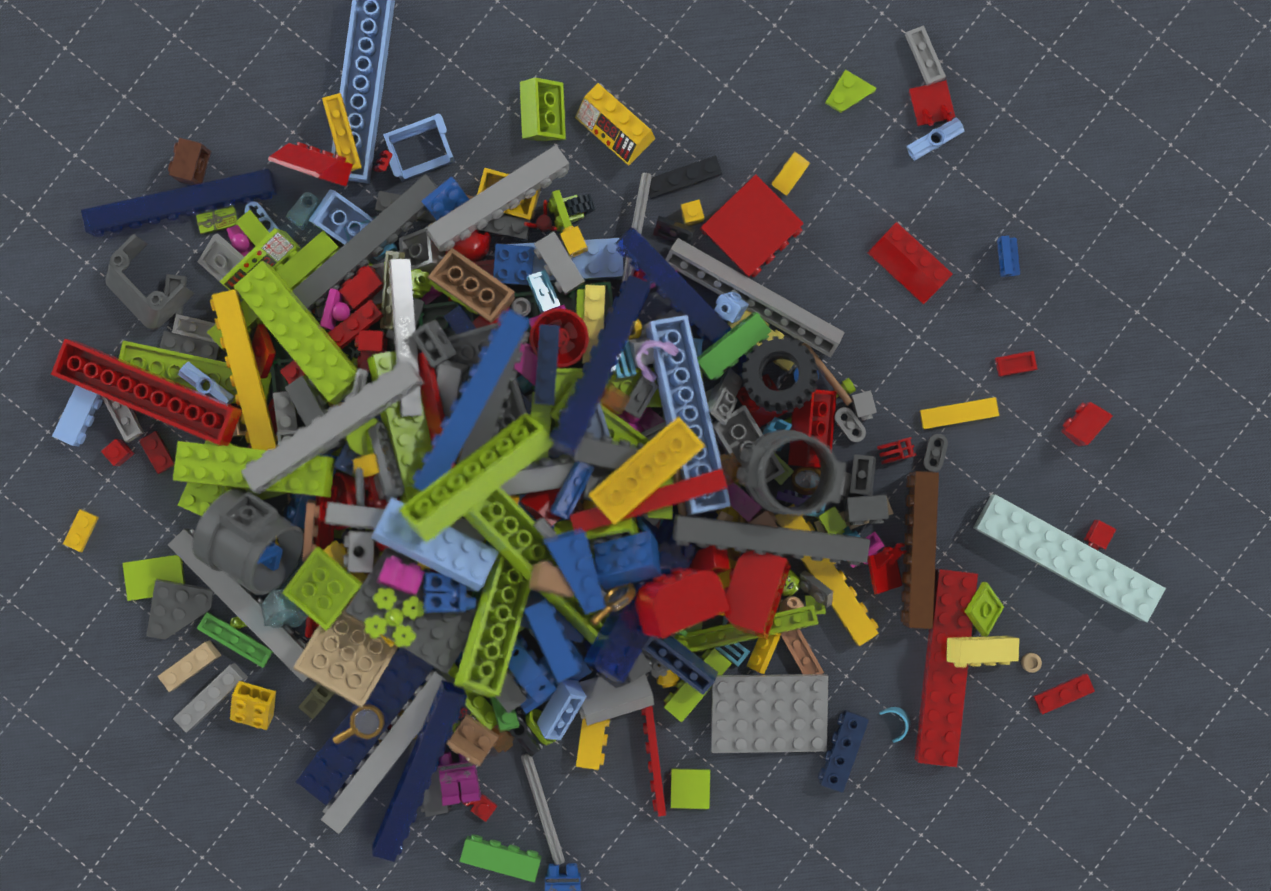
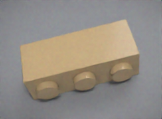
(189, 665)

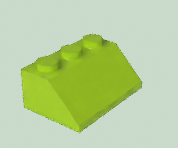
(542, 110)

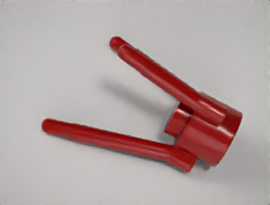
(543, 222)

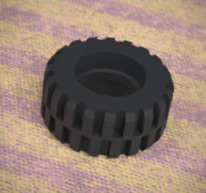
(775, 350)

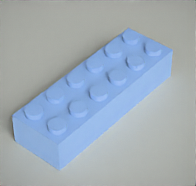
(596, 264)
(447, 553)

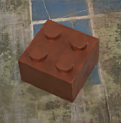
(189, 162)

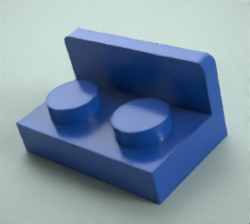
(1008, 256)

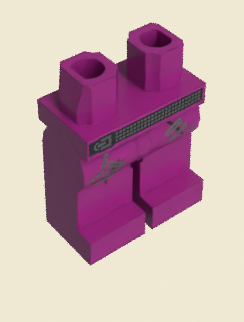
(458, 771)

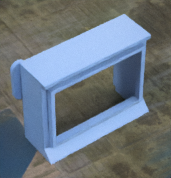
(411, 130)

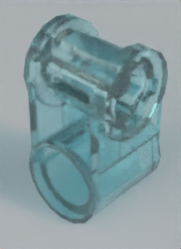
(302, 211)

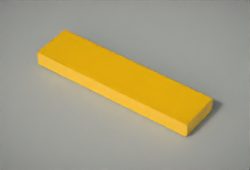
(341, 129)
(959, 413)

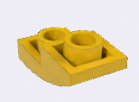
(790, 173)

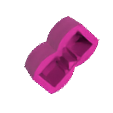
(401, 576)

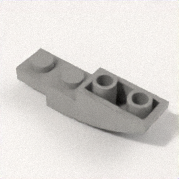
(723, 396)
(285, 415)

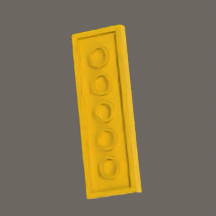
(646, 470)

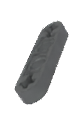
(391, 481)

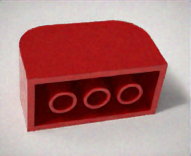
(756, 592)
(679, 601)

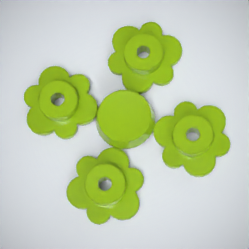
(394, 617)

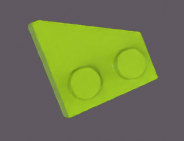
(848, 92)

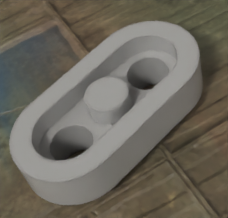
(851, 423)

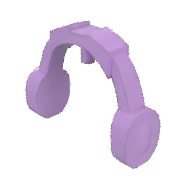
(667, 346)

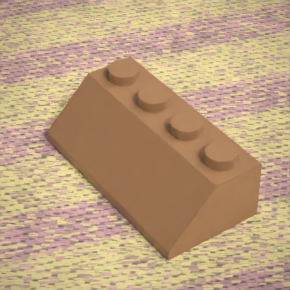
(472, 285)

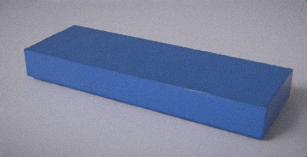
(572, 489)

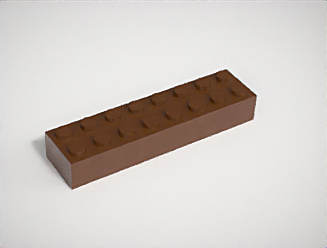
(920, 549)

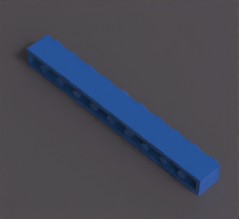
(473, 399)

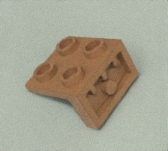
(472, 740)

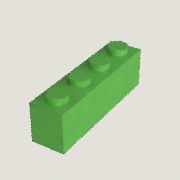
(733, 345)
(501, 858)

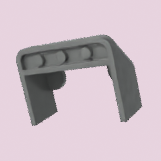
(150, 310)

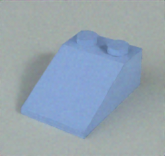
(335, 214)

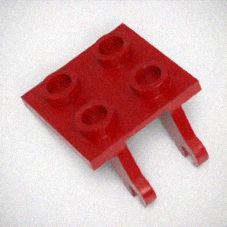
(932, 103)
(885, 569)

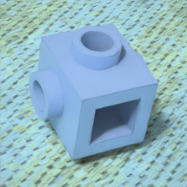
(730, 306)

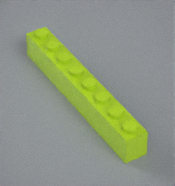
(292, 273)

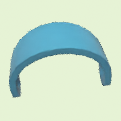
(904, 715)

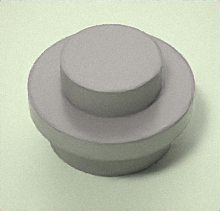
(521, 306)

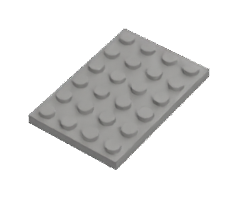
(769, 713)

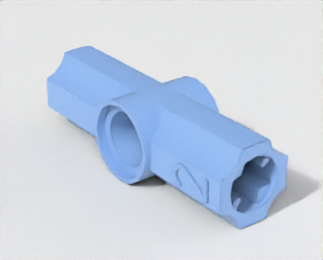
(925, 144)
(197, 378)

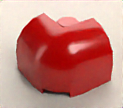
(475, 246)

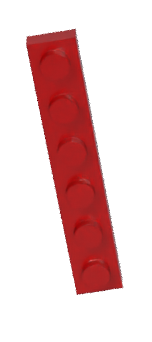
(342, 334)
(654, 764)

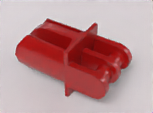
(898, 450)

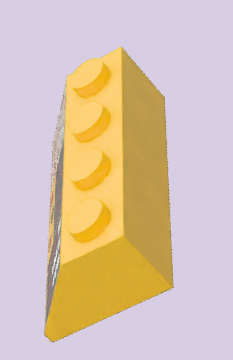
(614, 124)

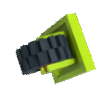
(569, 209)

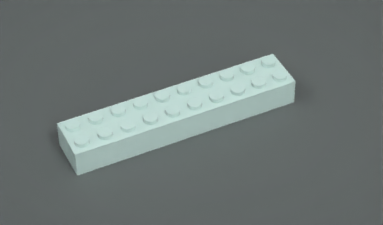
(1069, 558)

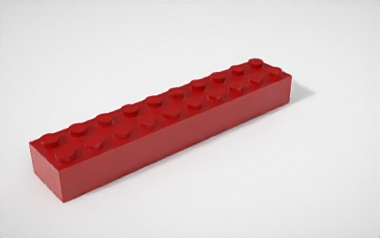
(146, 392)
(943, 682)

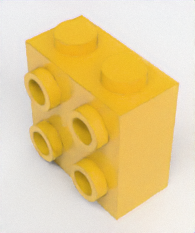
(252, 705)

